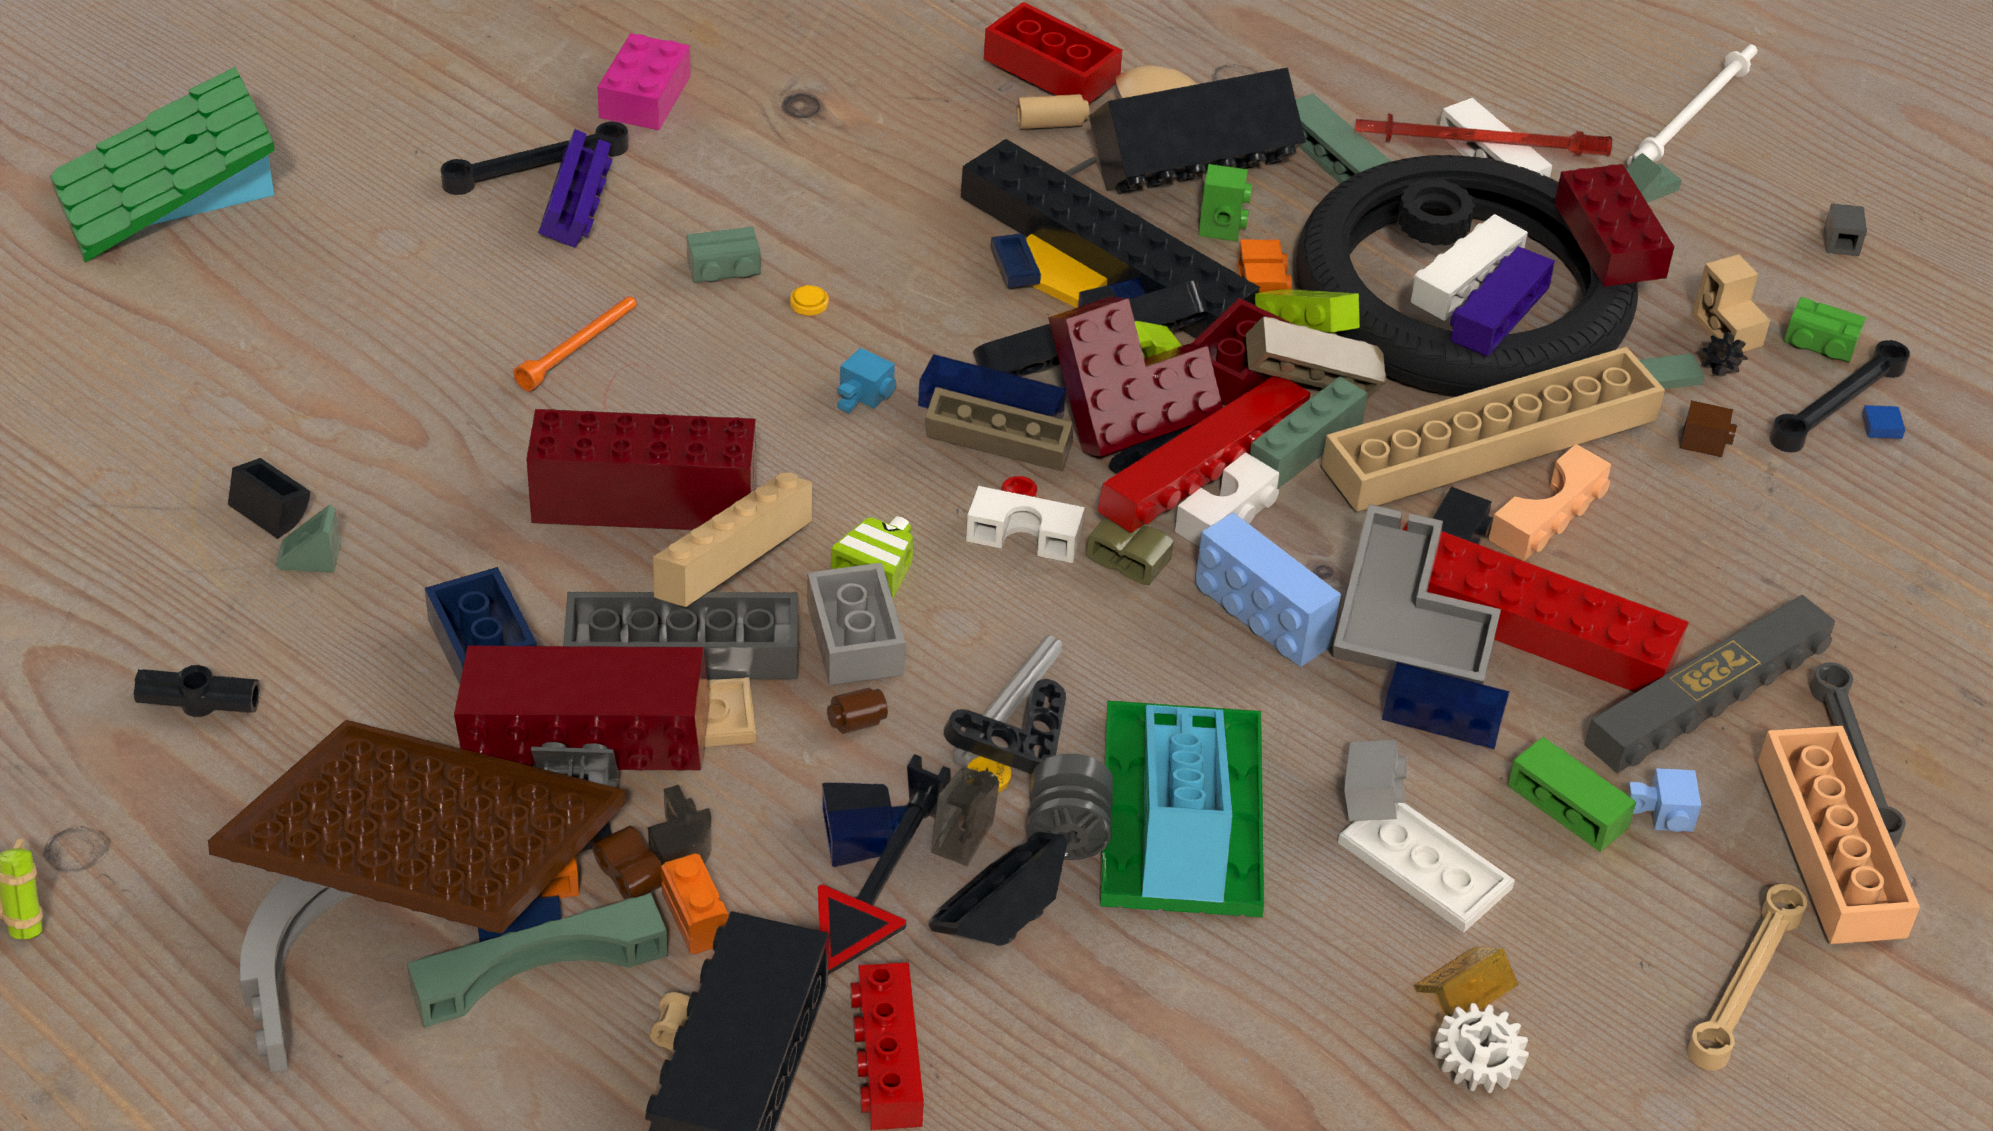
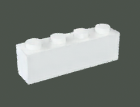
(1473, 115)
(1464, 266)

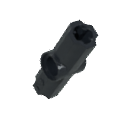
(196, 690)

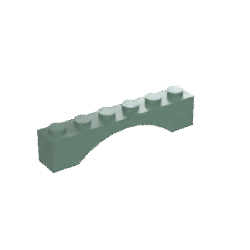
(617, 934)

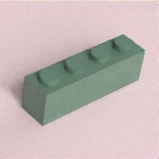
(1334, 142)
(1303, 433)

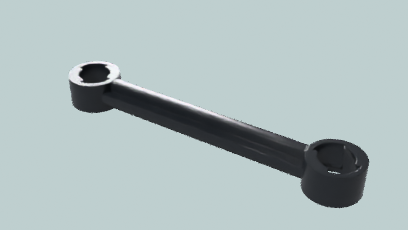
(460, 175)
(1791, 430)

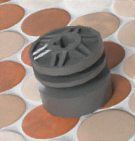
(1072, 799)

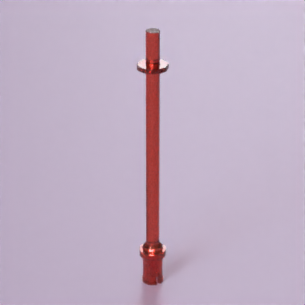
(1576, 143)

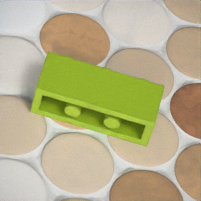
(1313, 309)

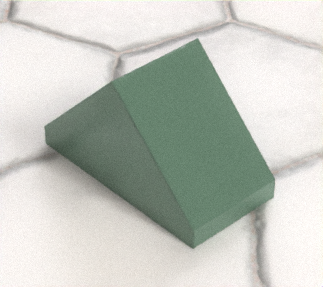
(312, 545)

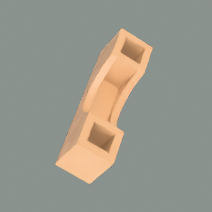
(1528, 524)

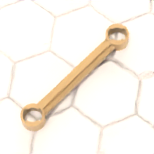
(1747, 977)

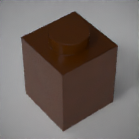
(1708, 429)

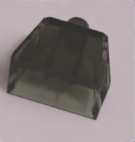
(969, 798)

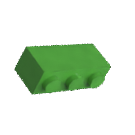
(1571, 793)

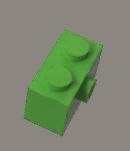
(1223, 202)

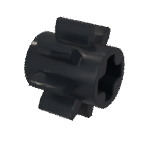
(1733, 354)

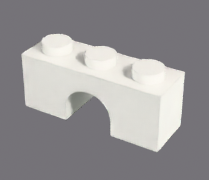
(1245, 490)
(1001, 513)

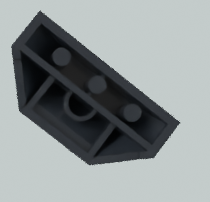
(1005, 893)

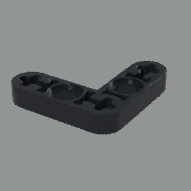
(1020, 741)

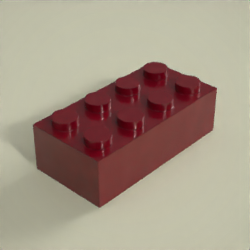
(1614, 225)

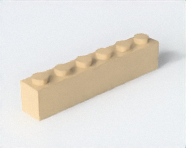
(732, 539)

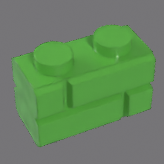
(1825, 329)

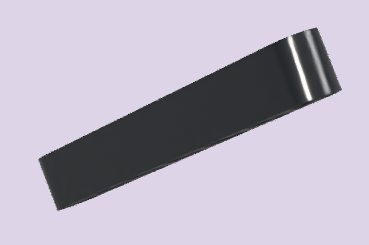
(1036, 349)

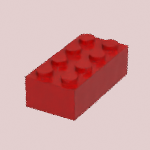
(1052, 53)

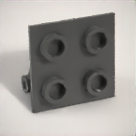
(589, 762)

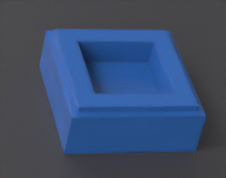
(1883, 421)

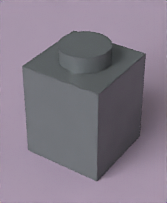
(1845, 229)

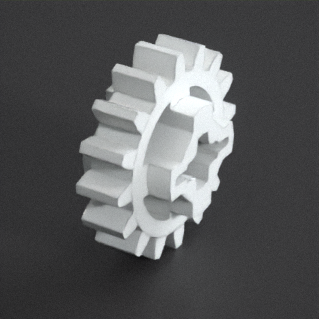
(1481, 1047)

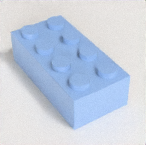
(1267, 589)

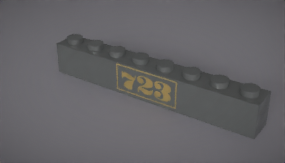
(1709, 684)

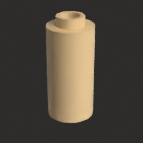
(1051, 111)

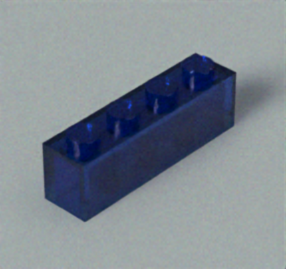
(990, 386)

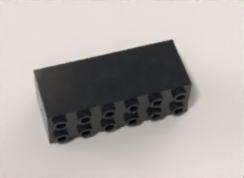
(1195, 126)
(743, 1029)

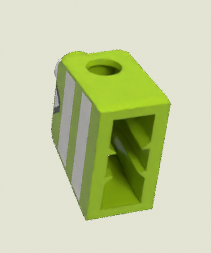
(877, 543)

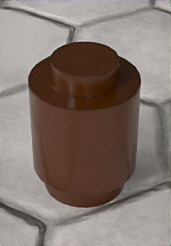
(857, 710)

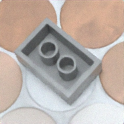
(855, 623)

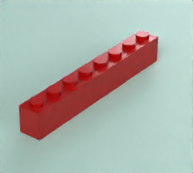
(1196, 455)

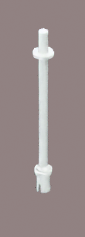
(1736, 65)

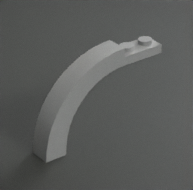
(267, 942)

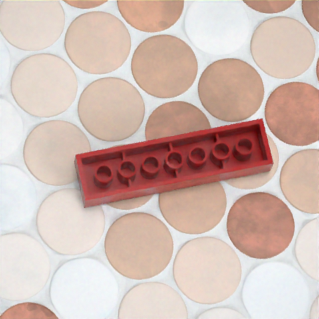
(1560, 615)

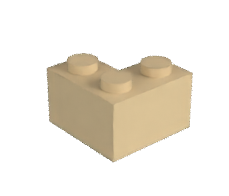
(1726, 302)

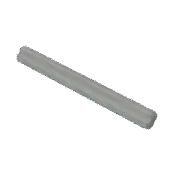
(1017, 689)

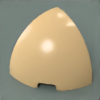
(1150, 79)

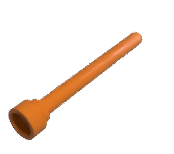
(532, 373)

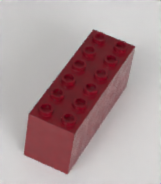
(637, 468)
(630, 699)

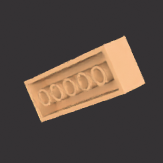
(1837, 835)

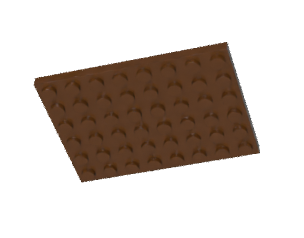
(419, 825)

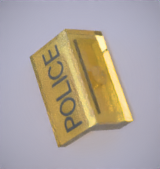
(1472, 977)

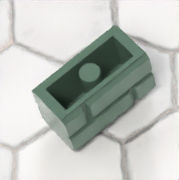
(723, 254)

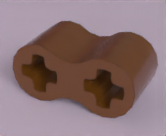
(628, 863)

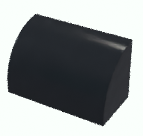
(267, 497)

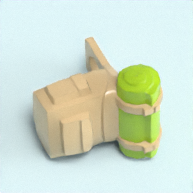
(19, 893)

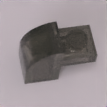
(683, 832)

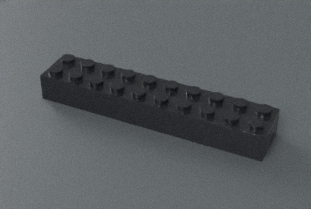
(1094, 229)

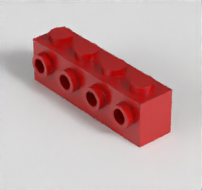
(889, 1046)

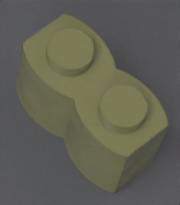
(1134, 554)

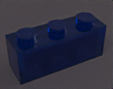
(1445, 705)

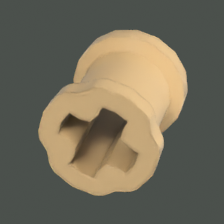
(673, 1013)

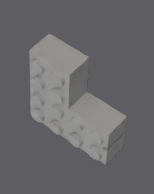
(1393, 616)

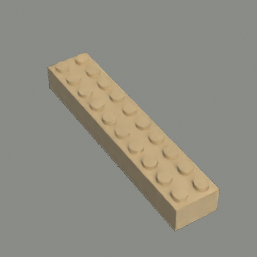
(1491, 428)

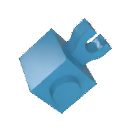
(865, 380)

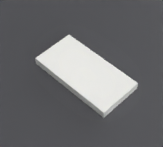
(1429, 865)

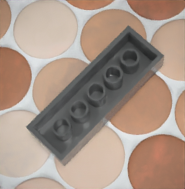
(739, 630)

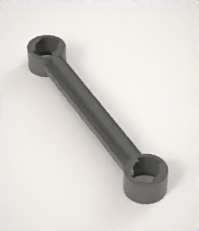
(1843, 715)

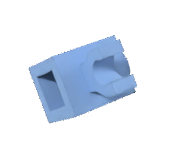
(1671, 799)

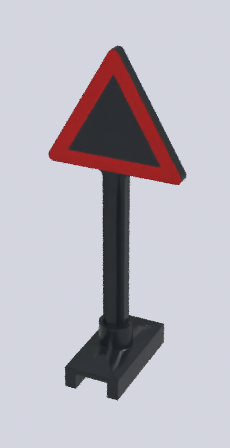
(854, 921)

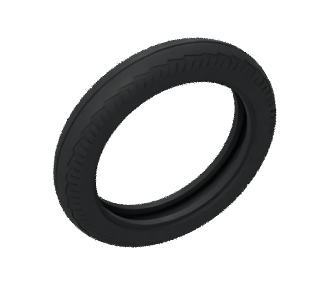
(1424, 353)

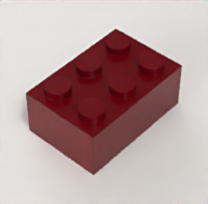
(1229, 350)

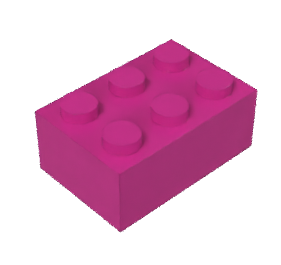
(644, 81)

